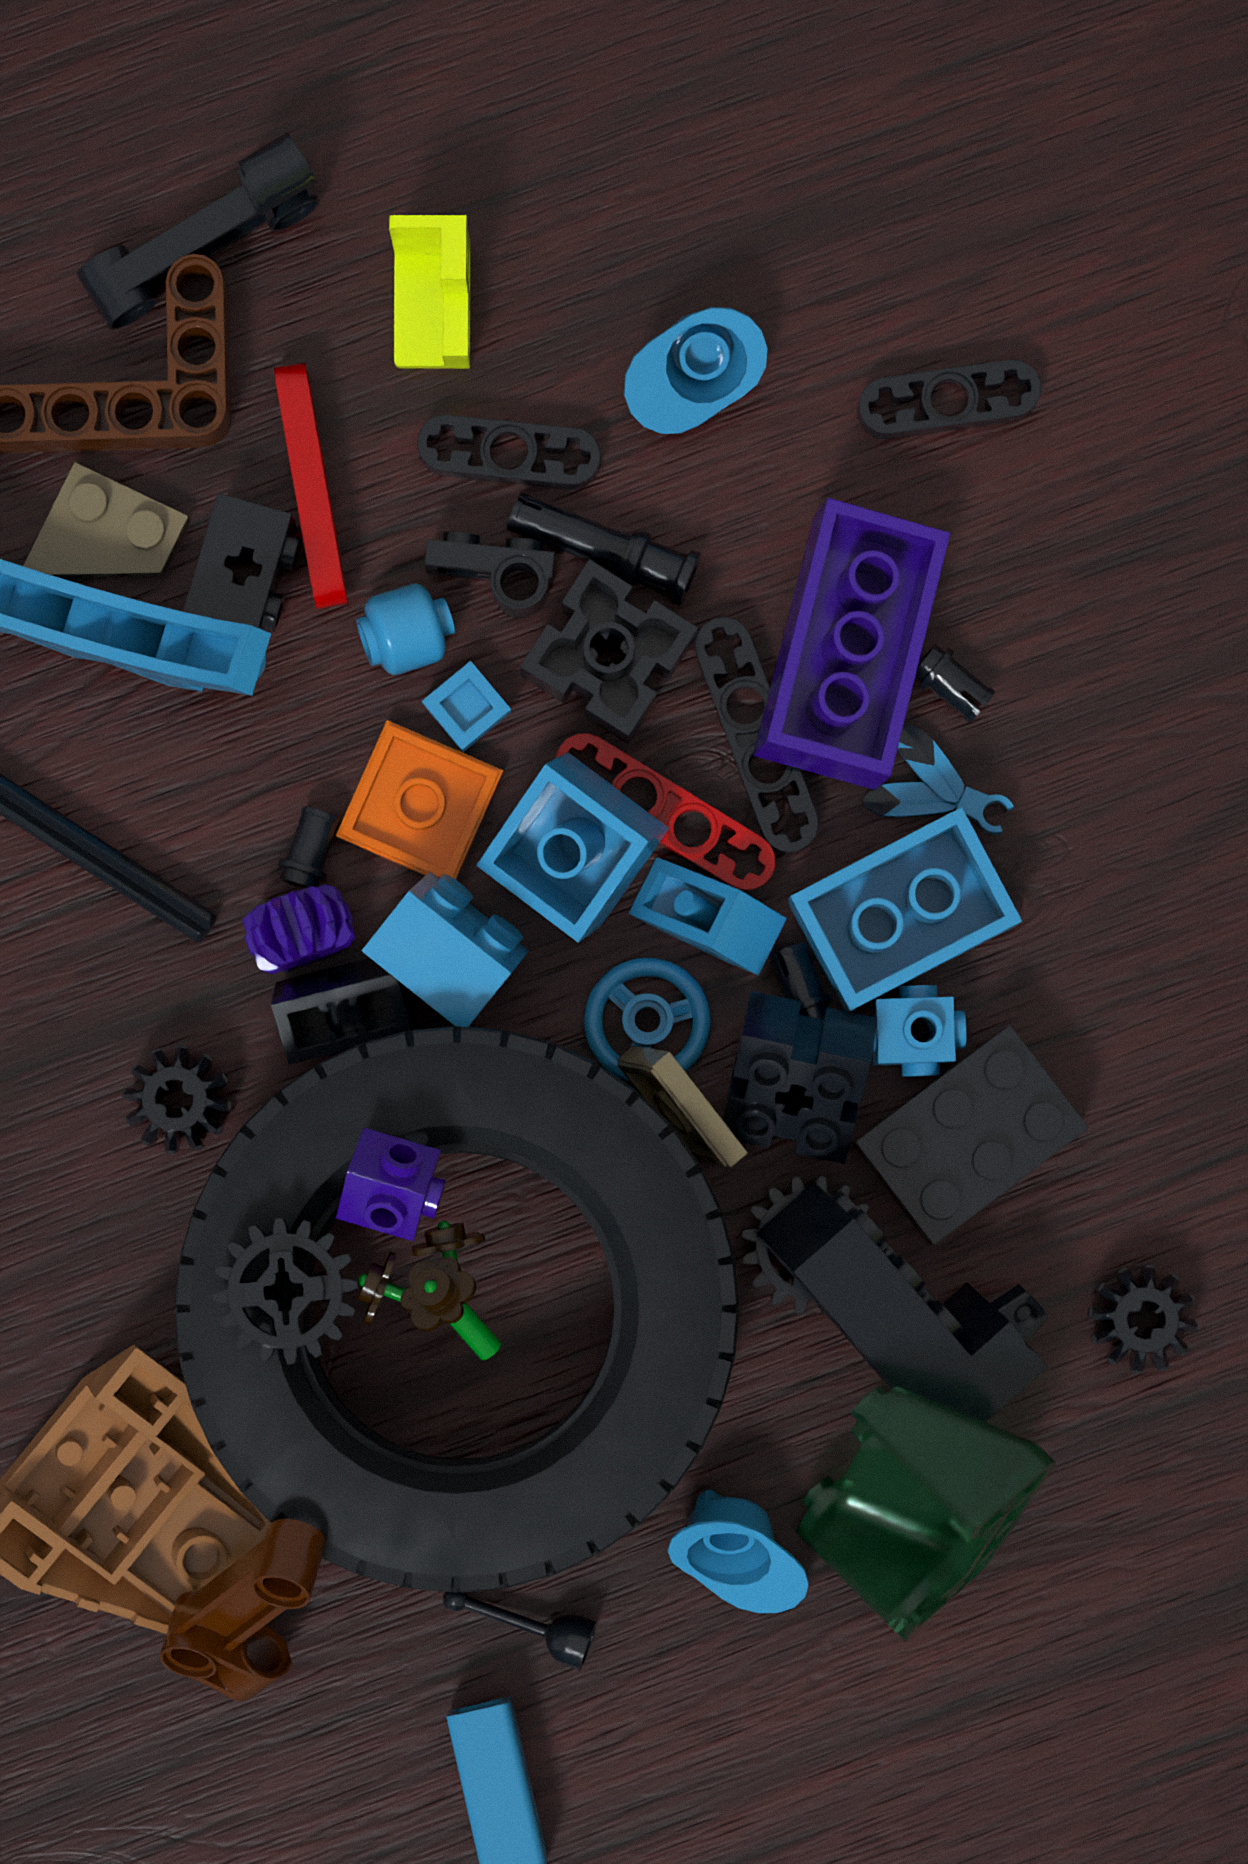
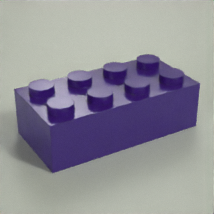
(852, 644)

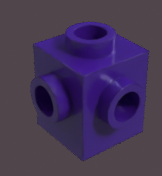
(390, 1185)

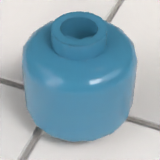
(405, 629)

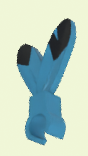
(940, 790)

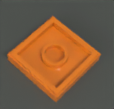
(419, 803)

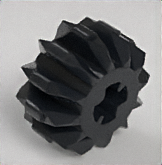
(161, 1114)
(1153, 1338)

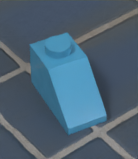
(708, 915)

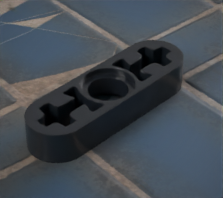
(997, 407)
(460, 461)

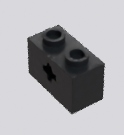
(233, 533)
(339, 1009)

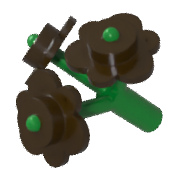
(436, 1290)

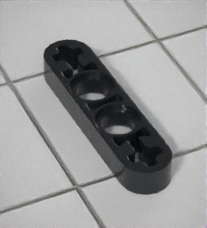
(743, 737)

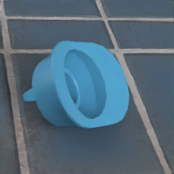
(695, 369)
(736, 1556)

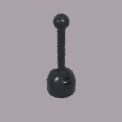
(566, 1637)

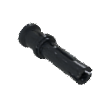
(632, 557)

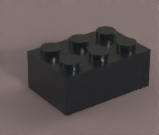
(969, 1135)

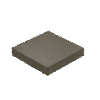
(682, 1104)

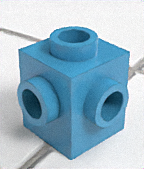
(893, 1034)

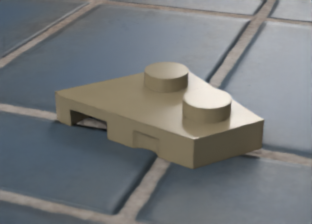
(105, 531)

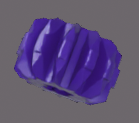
(298, 929)

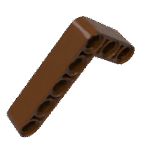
(168, 397)

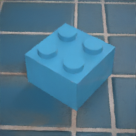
(572, 846)
(447, 948)

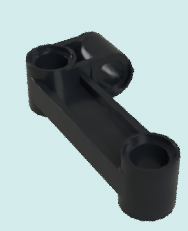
(274, 191)

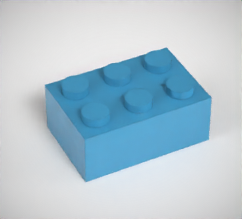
(904, 910)

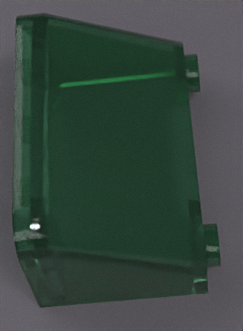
(920, 1504)

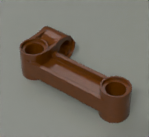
(225, 1621)

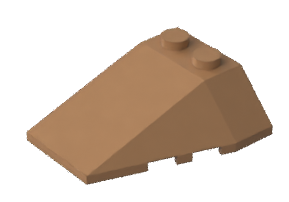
(123, 1498)

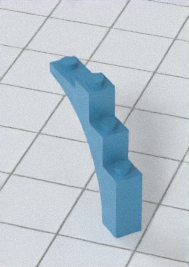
(131, 634)

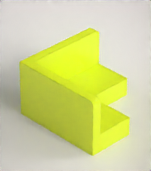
(431, 291)

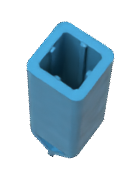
(496, 1783)

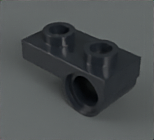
(464, 557)

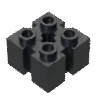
(602, 612)
(799, 1077)

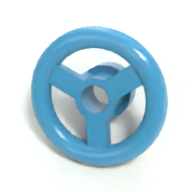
(611, 987)

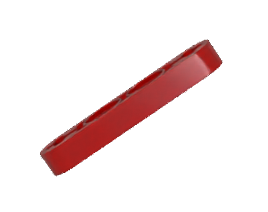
(311, 485)
(671, 804)

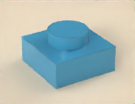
(466, 706)

